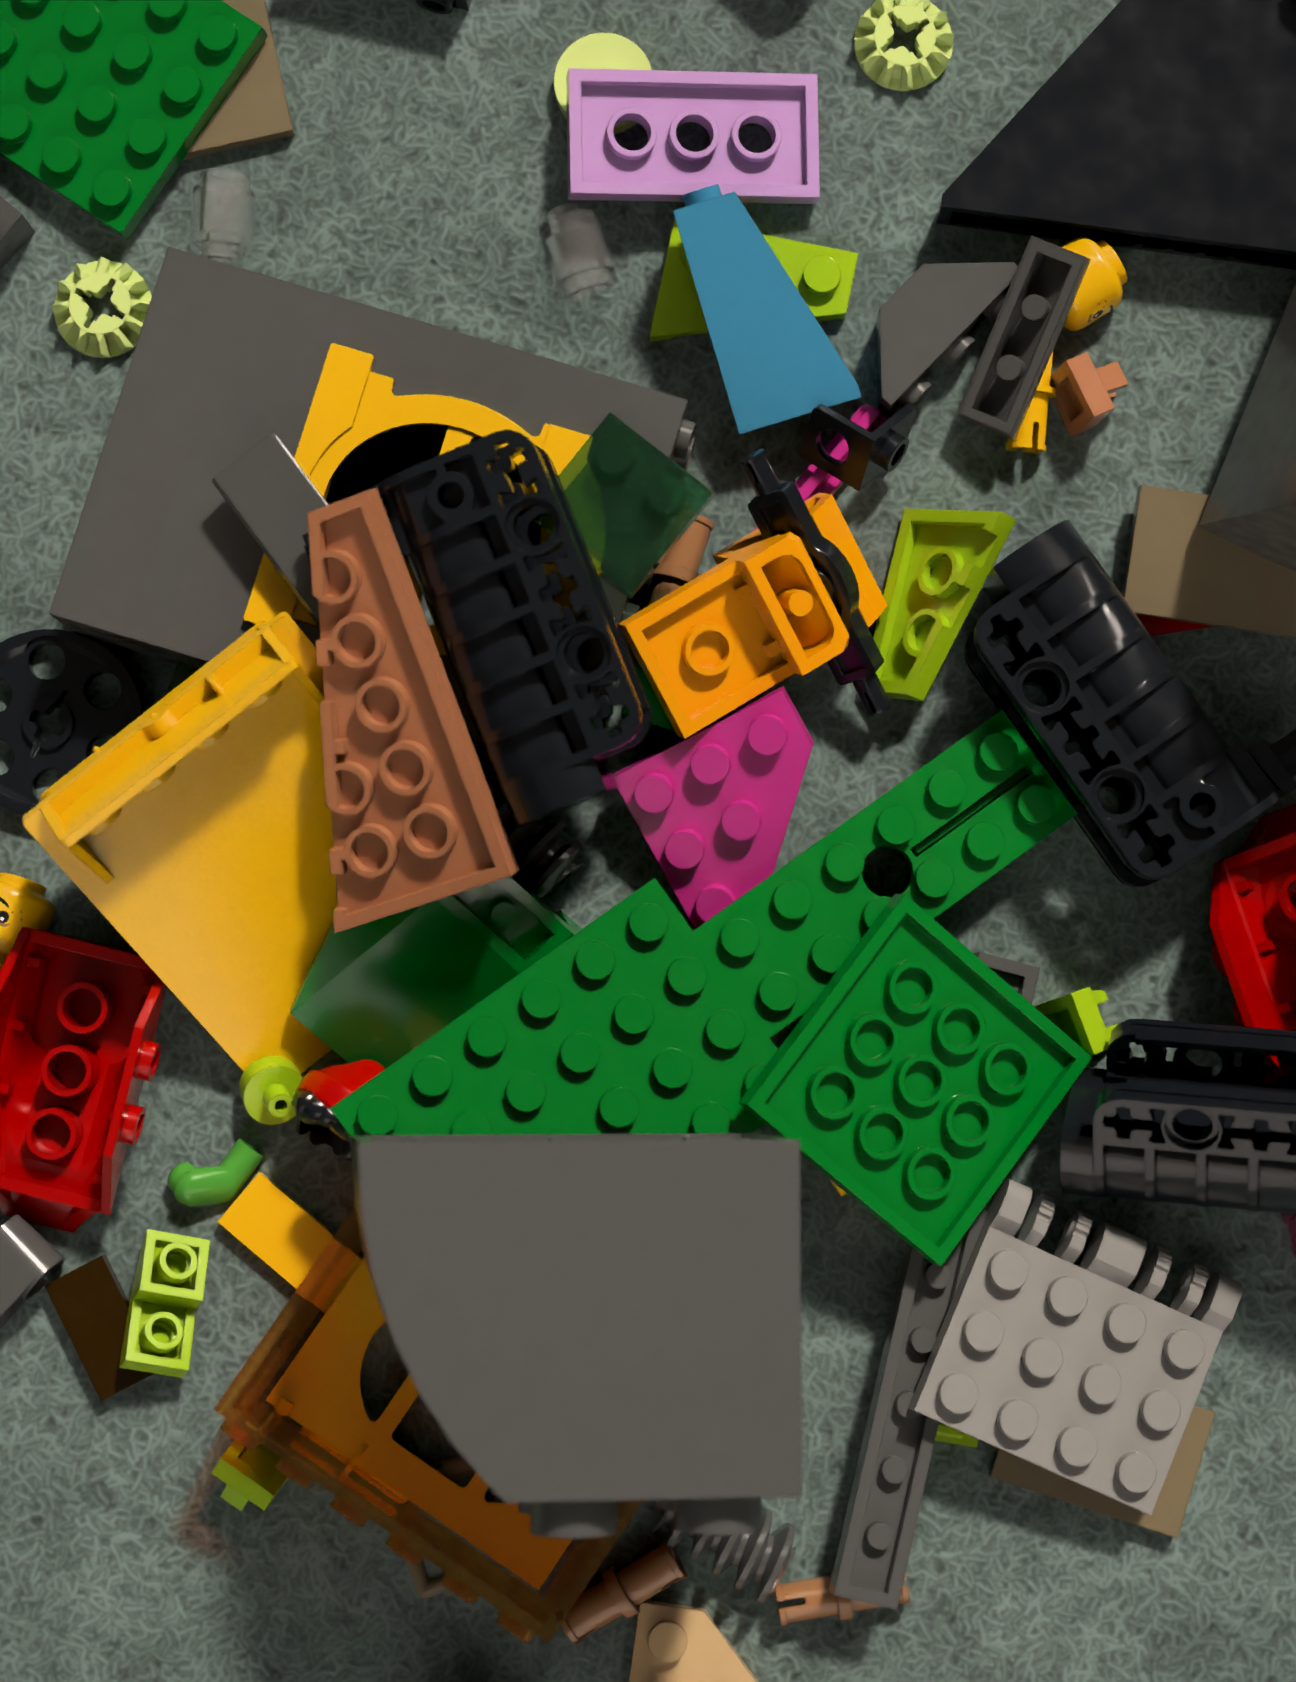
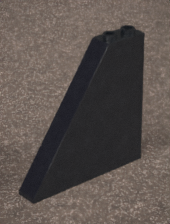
(1154, 138)

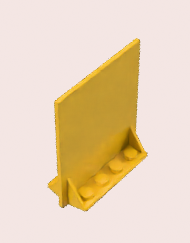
(214, 839)

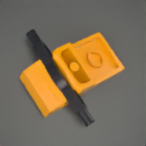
(766, 611)

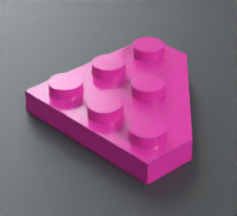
(721, 801)

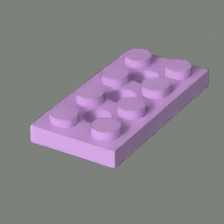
(717, 101)

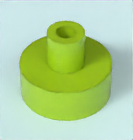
(269, 1088)

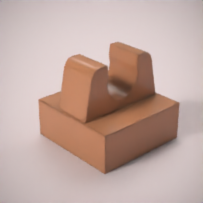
(1085, 392)

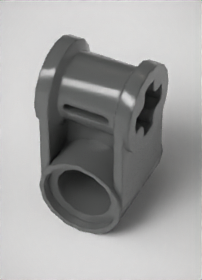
(23, 1264)

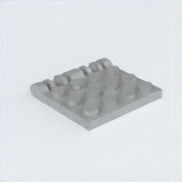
(1067, 1356)

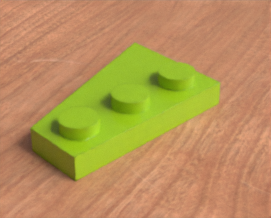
(818, 272)
(930, 591)

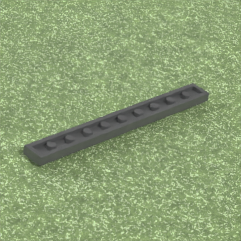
(896, 1439)

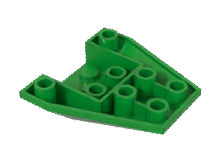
(416, 971)

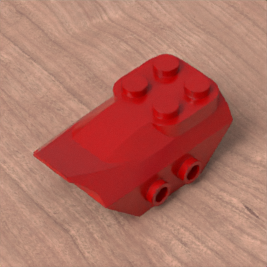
(1257, 925)
(71, 1073)

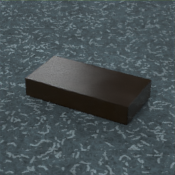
(95, 1320)

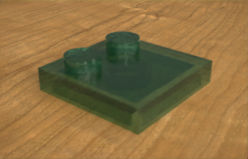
(628, 503)

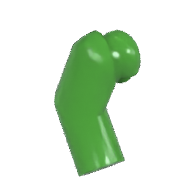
(214, 1184)

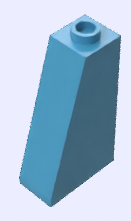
(760, 327)

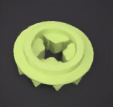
(897, 67)
(108, 334)

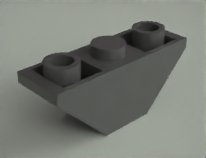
(932, 324)

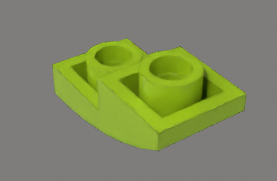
(164, 1303)

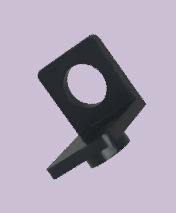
(868, 451)

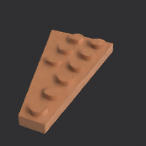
(396, 752)

